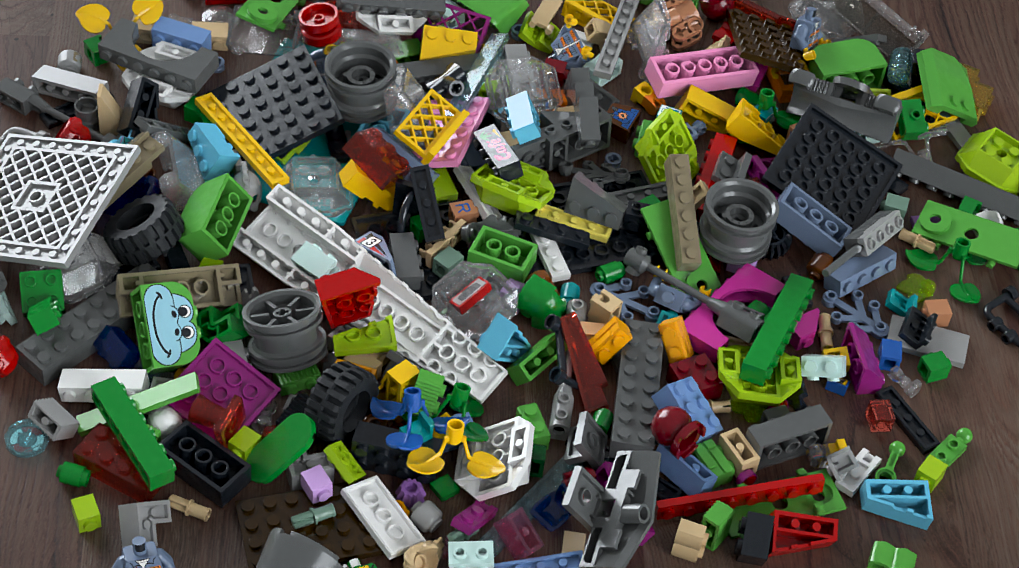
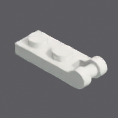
(853, 479)

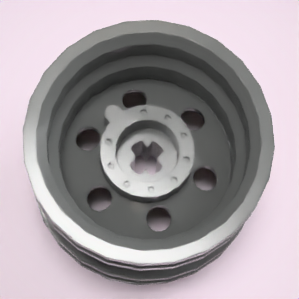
(358, 77)
(738, 221)
(285, 330)

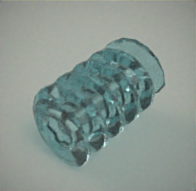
(900, 66)

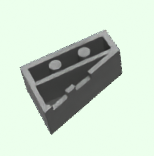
(594, 204)

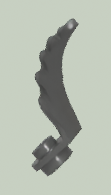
(471, 230)

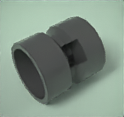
(87, 111)

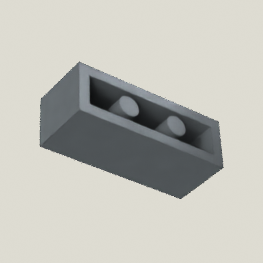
(405, 258)

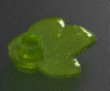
(917, 285)
(750, 411)

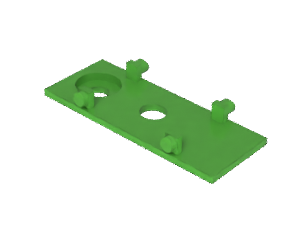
(275, 12)
(659, 224)
(994, 240)
(802, 504)

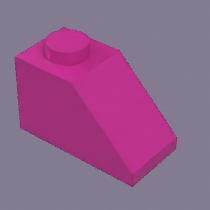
(805, 330)

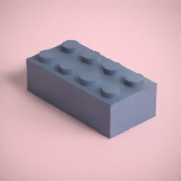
(811, 221)

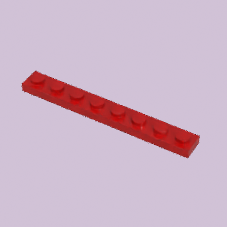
(740, 496)

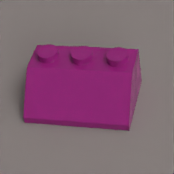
(864, 365)

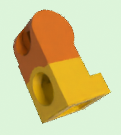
(647, 98)

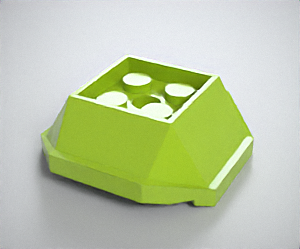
(664, 137)
(992, 159)
(520, 194)
(783, 383)

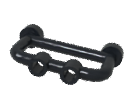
(994, 323)
(559, 373)

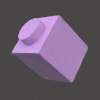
(316, 484)

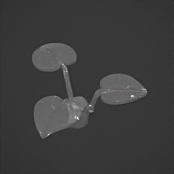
(924, 153)

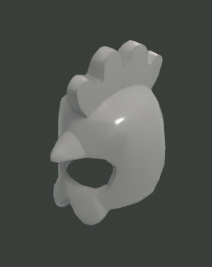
(250, 183)

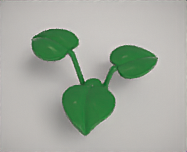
(765, 101)
(927, 262)
(462, 403)

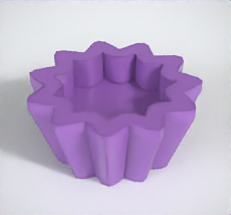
(410, 492)

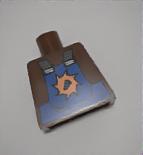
(623, 121)

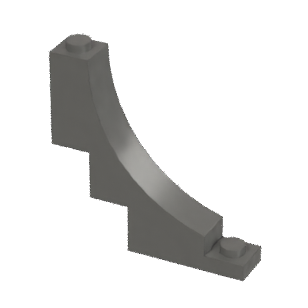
(585, 105)

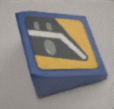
(838, 387)

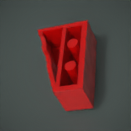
(800, 532)

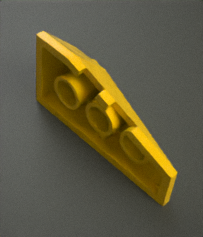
(750, 128)

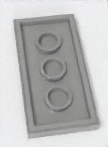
(950, 342)

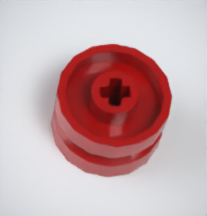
(320, 24)

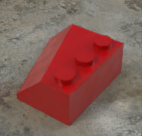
(347, 295)

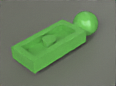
(953, 446)

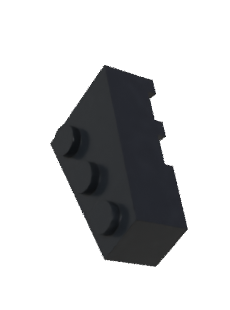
(140, 101)

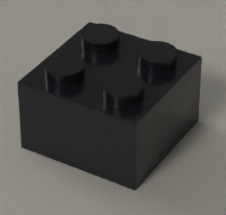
(754, 538)

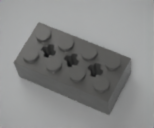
(789, 435)

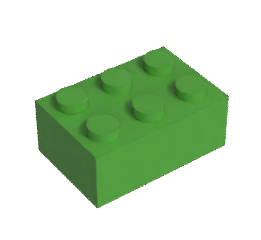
(507, 253)

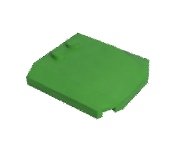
(946, 85)

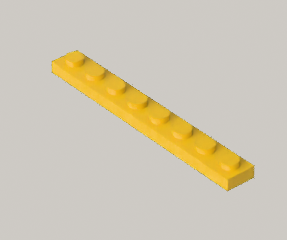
(242, 140)

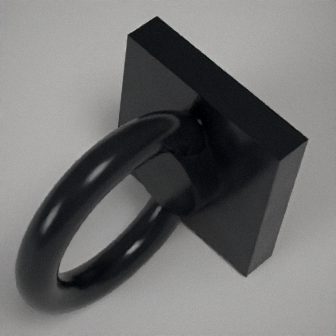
(404, 204)

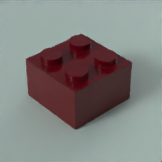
(702, 372)

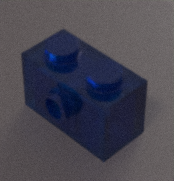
(117, 348)

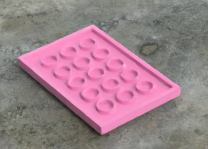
(458, 144)

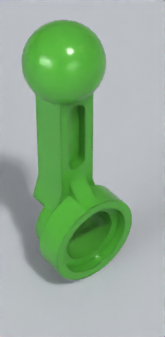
(896, 450)

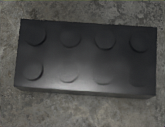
(375, 455)
(206, 464)

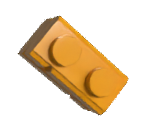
(610, 339)
(675, 339)

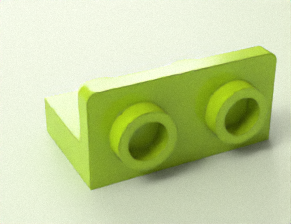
(344, 462)

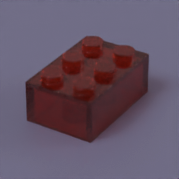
(377, 158)

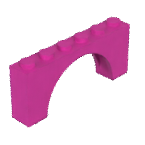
(744, 286)

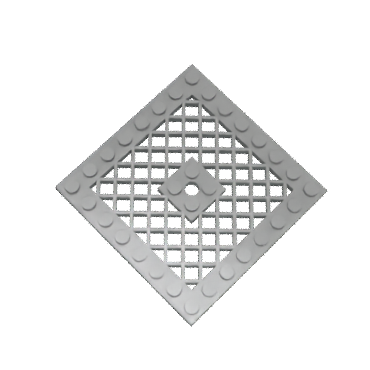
(41, 196)

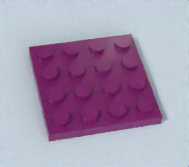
(223, 376)

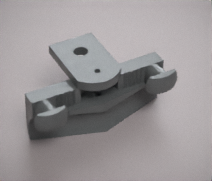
(869, 114)
(618, 526)

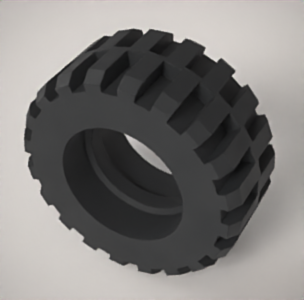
(143, 230)
(340, 401)

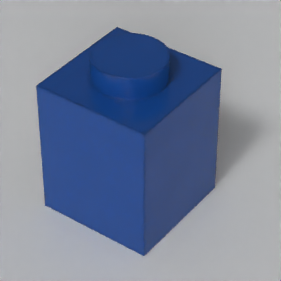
(889, 354)

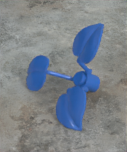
(411, 403)

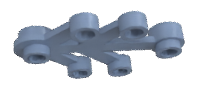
(651, 313)
(876, 327)

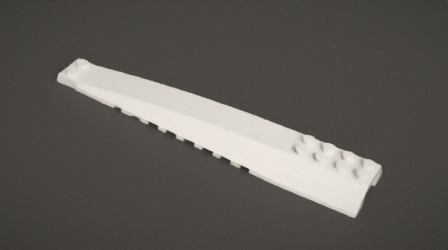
(418, 327)

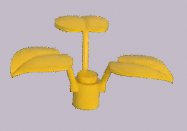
(95, 16)
(480, 465)

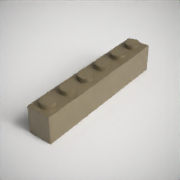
(682, 212)

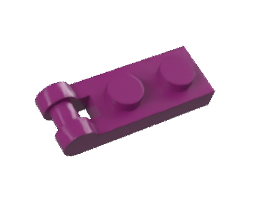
(474, 517)

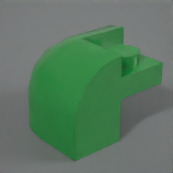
(539, 300)
(223, 325)

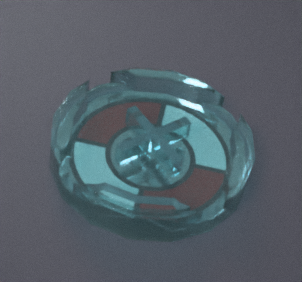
(25, 439)

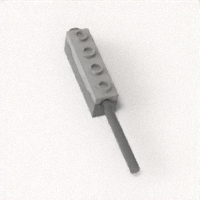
(868, 237)

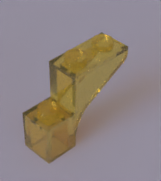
(981, 93)

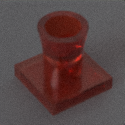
(223, 420)

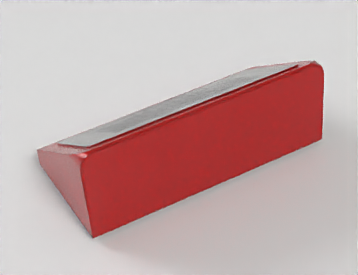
(471, 295)

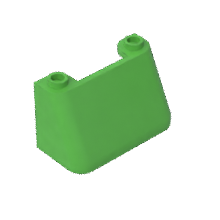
(502, 12)

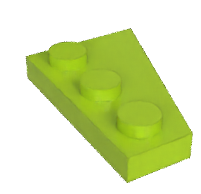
(370, 339)

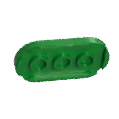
(281, 448)

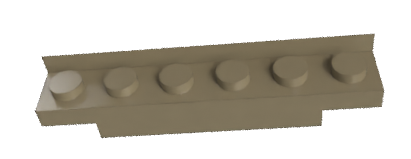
(150, 150)
(207, 284)

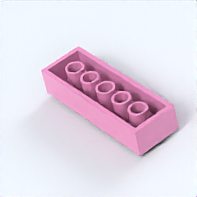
(705, 69)

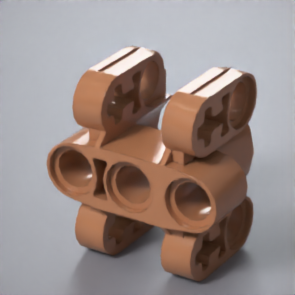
(684, 23)

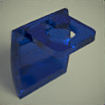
(549, 510)

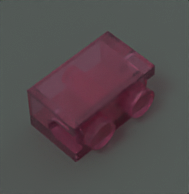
(518, 534)

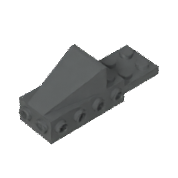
(560, 140)

